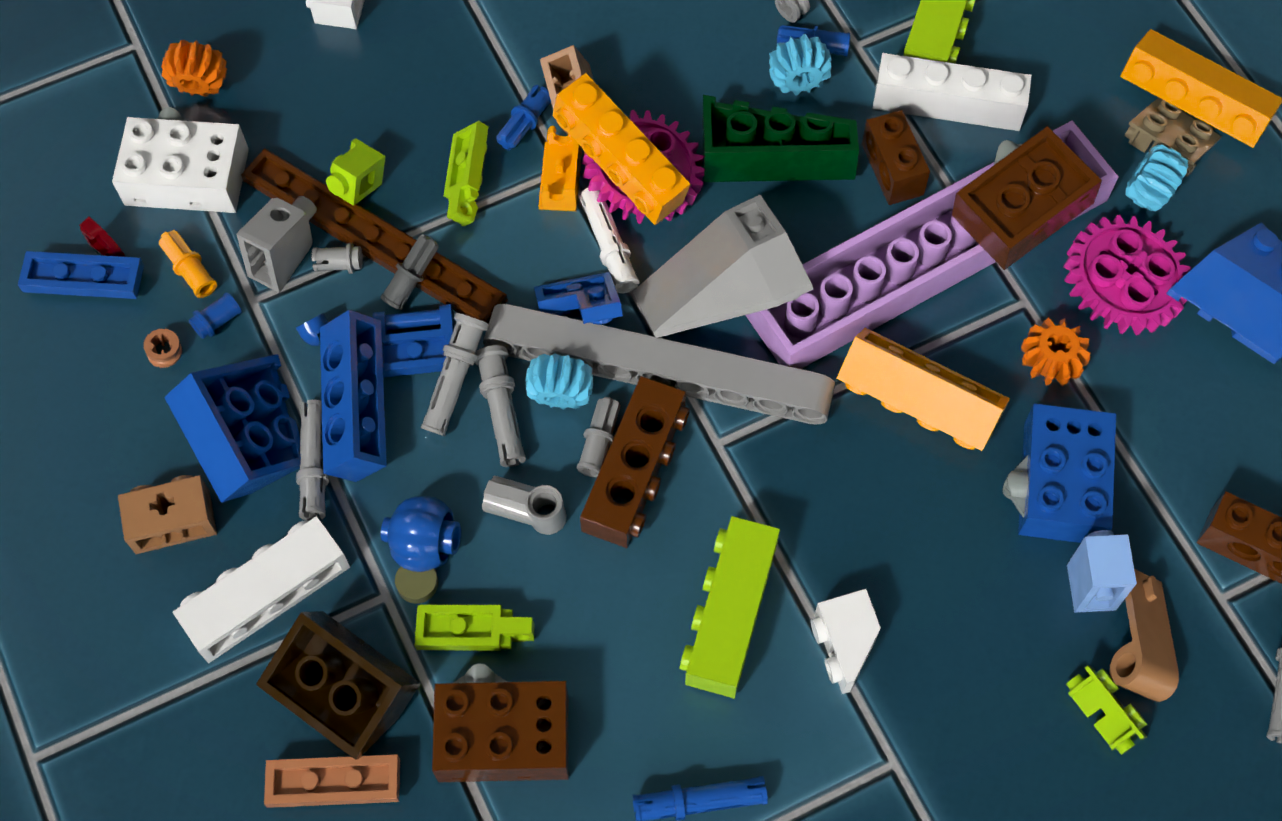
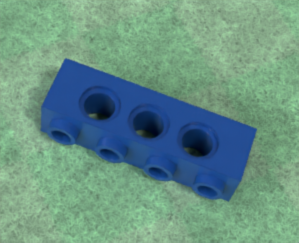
(352, 396)

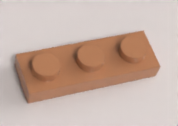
(332, 781)

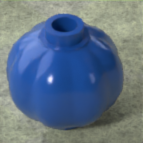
(420, 532)

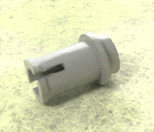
(337, 258)

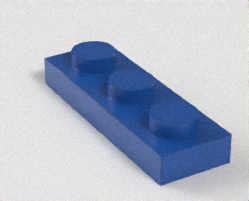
(81, 275)

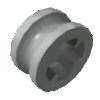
(792, 9)

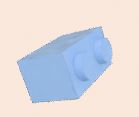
(1101, 572)

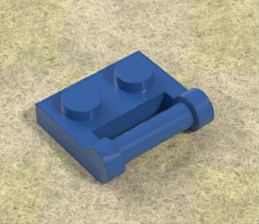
(419, 350)

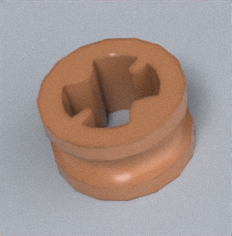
(164, 359)

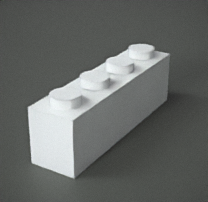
(952, 91)
(261, 588)

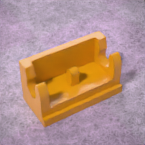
(560, 173)

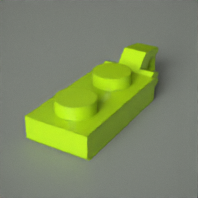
(465, 172)
(470, 628)

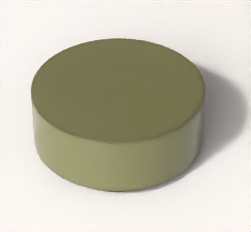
(416, 586)

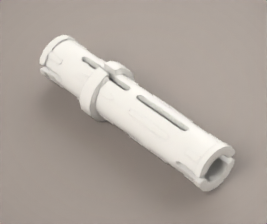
(613, 252)

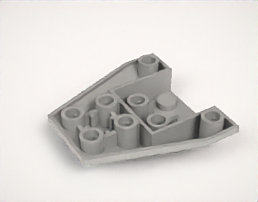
(725, 272)

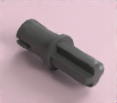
(410, 272)

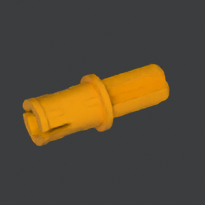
(187, 264)

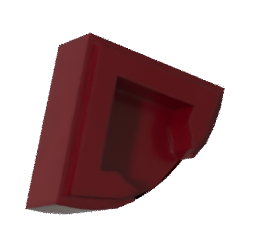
(99, 239)

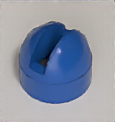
(309, 330)

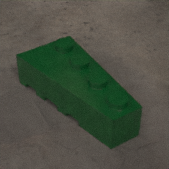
(775, 145)

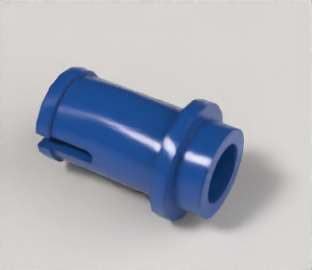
(214, 315)

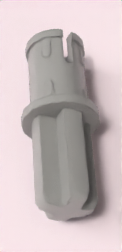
(598, 436)

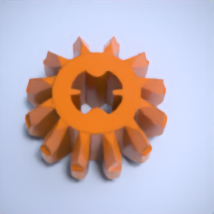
(194, 68)
(1052, 338)

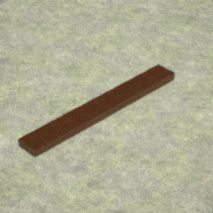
(375, 236)

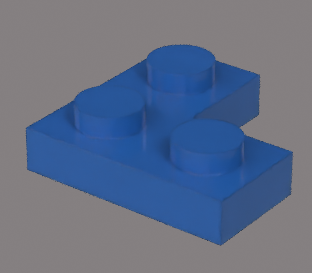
(592, 294)

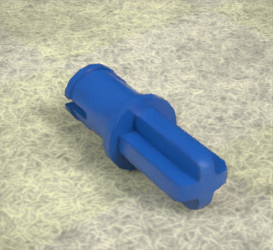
(835, 41)
(524, 117)

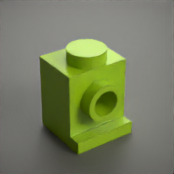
(356, 172)

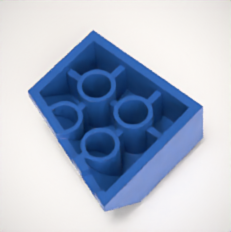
(1241, 289)
(238, 425)

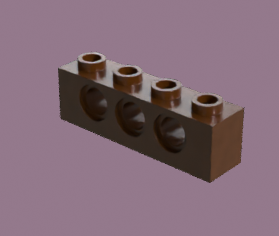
(649, 404)
(1245, 535)

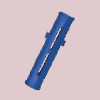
(699, 799)

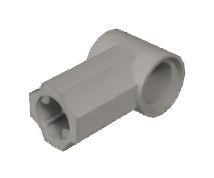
(522, 502)

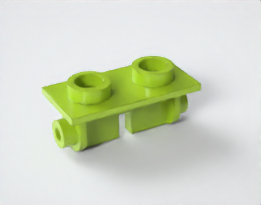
(1097, 694)

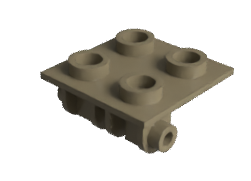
(1173, 129)

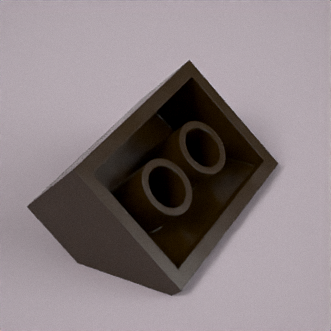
(337, 683)

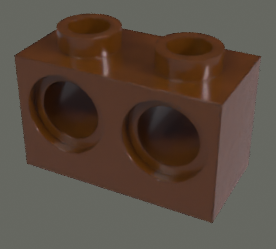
(895, 157)

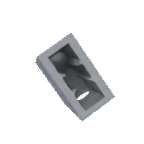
(276, 241)

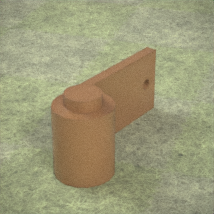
(1149, 660)

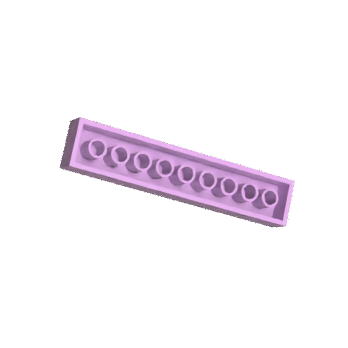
(891, 269)

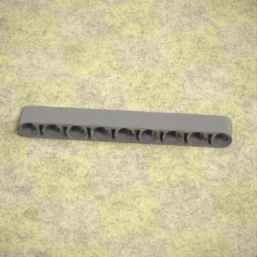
(690, 368)

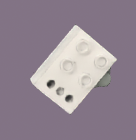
(180, 163)

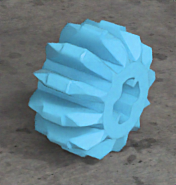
(800, 64)
(1157, 177)
(559, 381)

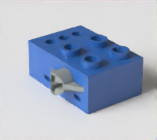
(1064, 473)

